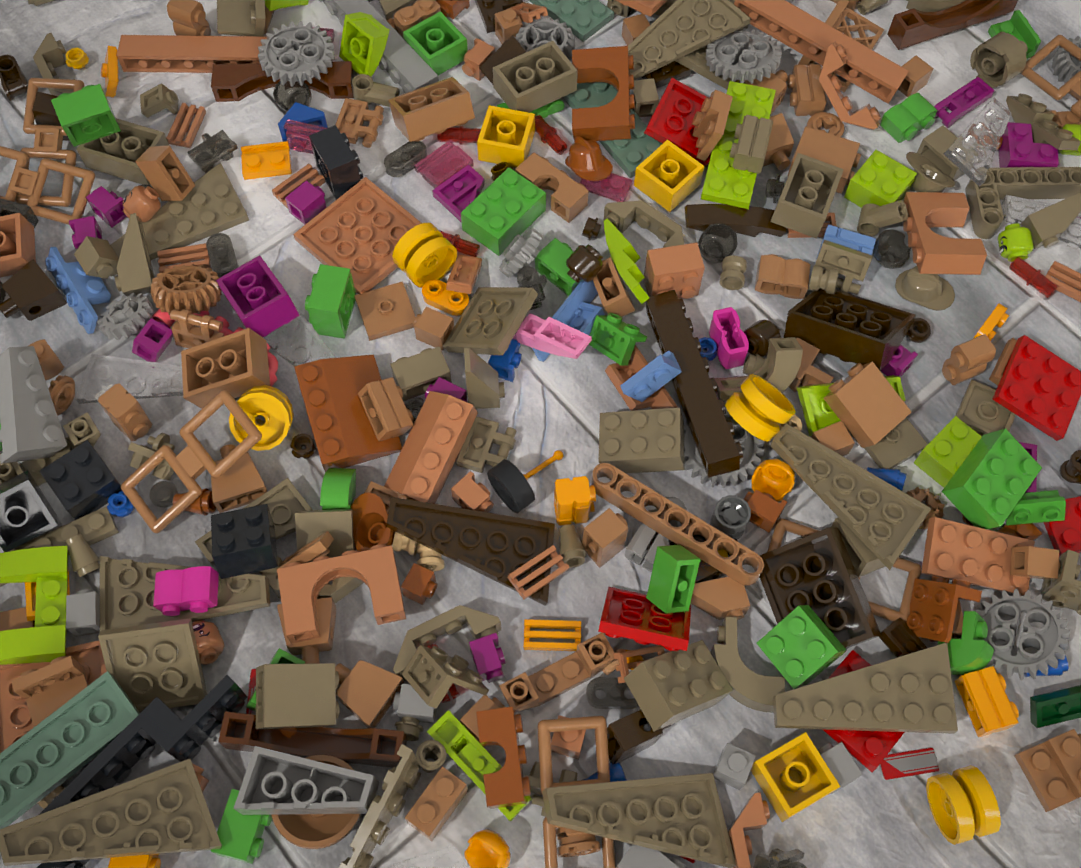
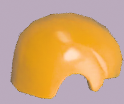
(773, 478)
(487, 850)

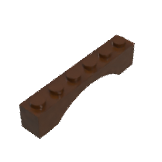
(919, 26)
(238, 81)
(354, 746)

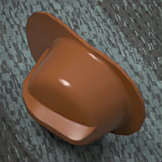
(587, 160)
(370, 522)

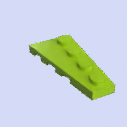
(818, 412)

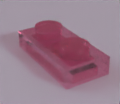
(612, 187)

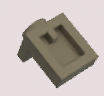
(157, 100)

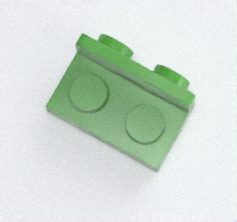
(1021, 29)
(615, 337)
(1037, 508)

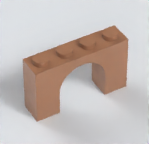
(935, 252)
(303, 582)

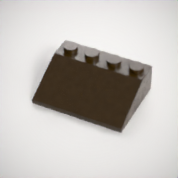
(849, 327)
(819, 575)

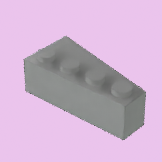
(26, 409)
(296, 785)

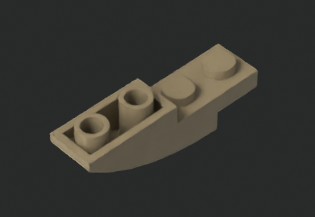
(1043, 128)

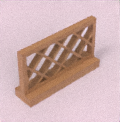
(837, 18)

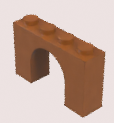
(613, 119)

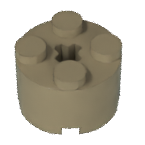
(999, 59)

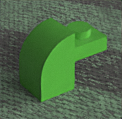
(338, 489)
(971, 651)

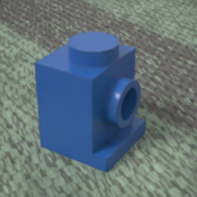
(506, 363)

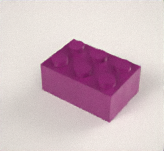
(258, 297)

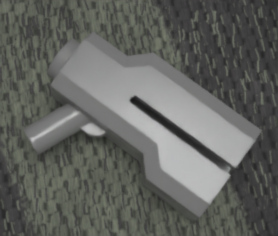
(645, 537)

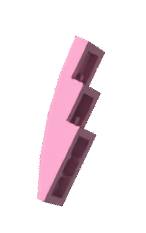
(552, 337)

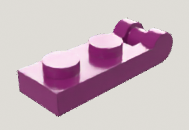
(963, 101)

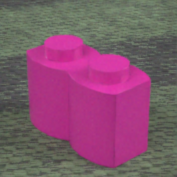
(729, 338)
(186, 589)

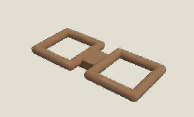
(1072, 86)
(48, 139)
(32, 183)
(191, 461)
(913, 568)
(546, 776)

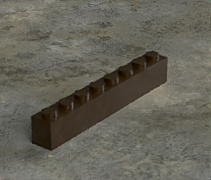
(693, 386)

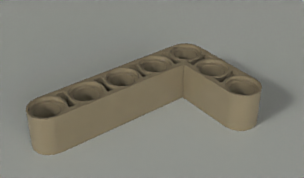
(1018, 182)

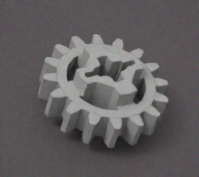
(520, 252)
(125, 316)

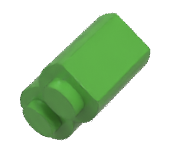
(908, 118)

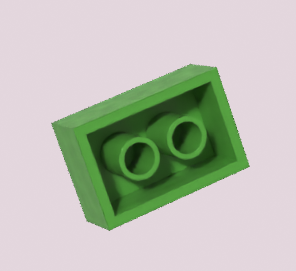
(503, 211)
(992, 479)

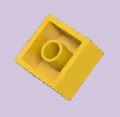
(506, 136)
(668, 175)
(794, 777)

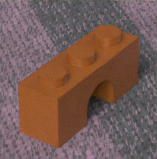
(508, 784)

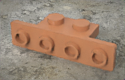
(619, 374)

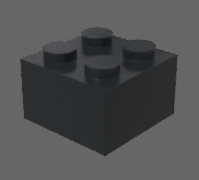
(336, 160)
(81, 480)
(23, 511)
(243, 541)

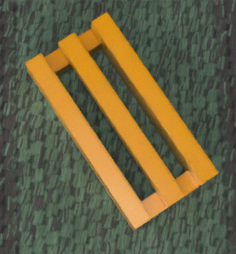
(551, 624)

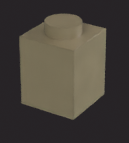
(645, 97)
(96, 257)

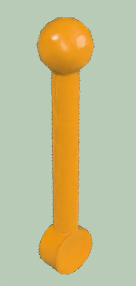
(558, 455)

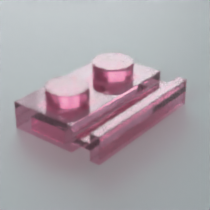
(298, 135)
(443, 164)

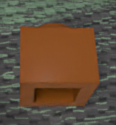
(419, 584)

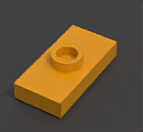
(109, 71)

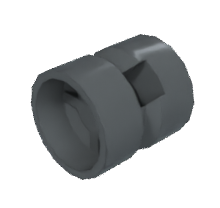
(731, 516)

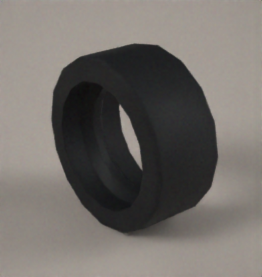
(511, 486)

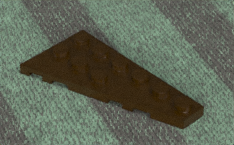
(476, 539)

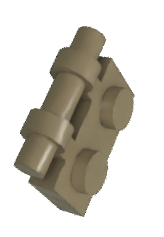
(849, 261)
(478, 444)

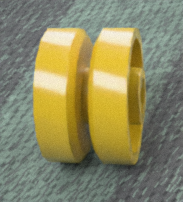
(424, 254)
(270, 404)
(760, 408)
(963, 804)

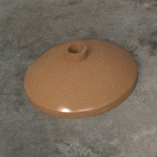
(317, 830)

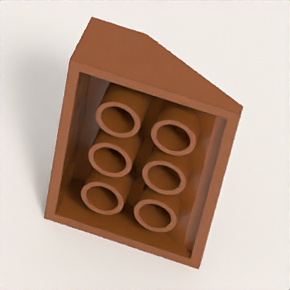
(336, 412)

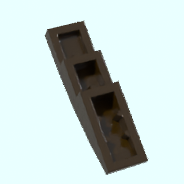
(741, 220)

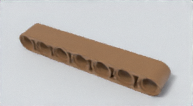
(681, 535)

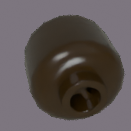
(584, 263)
(759, 335)

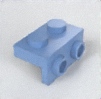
(652, 377)

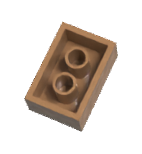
(431, 109)
(224, 364)

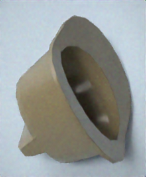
(928, 176)
(925, 289)

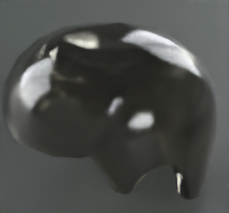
(287, 95)
(717, 242)
(891, 249)

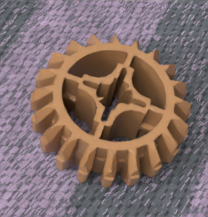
(186, 288)

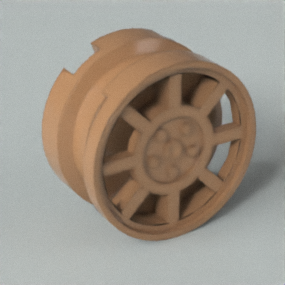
(575, 843)

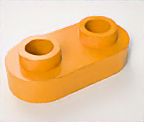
(443, 299)
(996, 318)

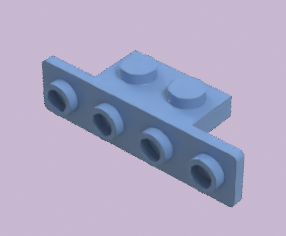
(79, 289)
(577, 311)

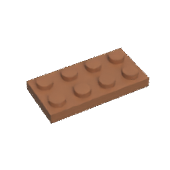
(972, 555)

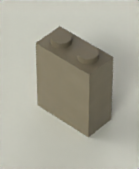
(296, 695)

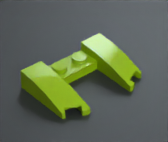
(48, 638)

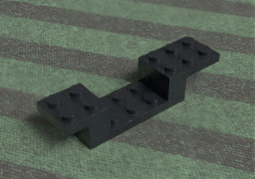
(136, 742)

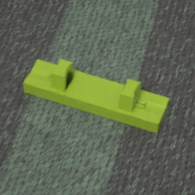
(469, 755)

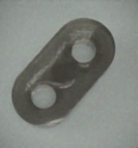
(403, 158)
(223, 257)
(614, 694)

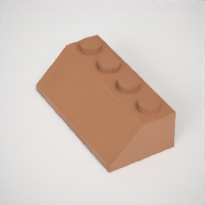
(432, 447)

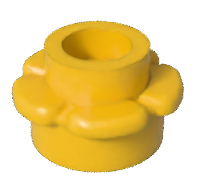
(76, 58)

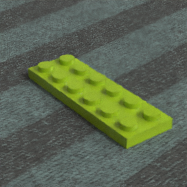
(722, 181)

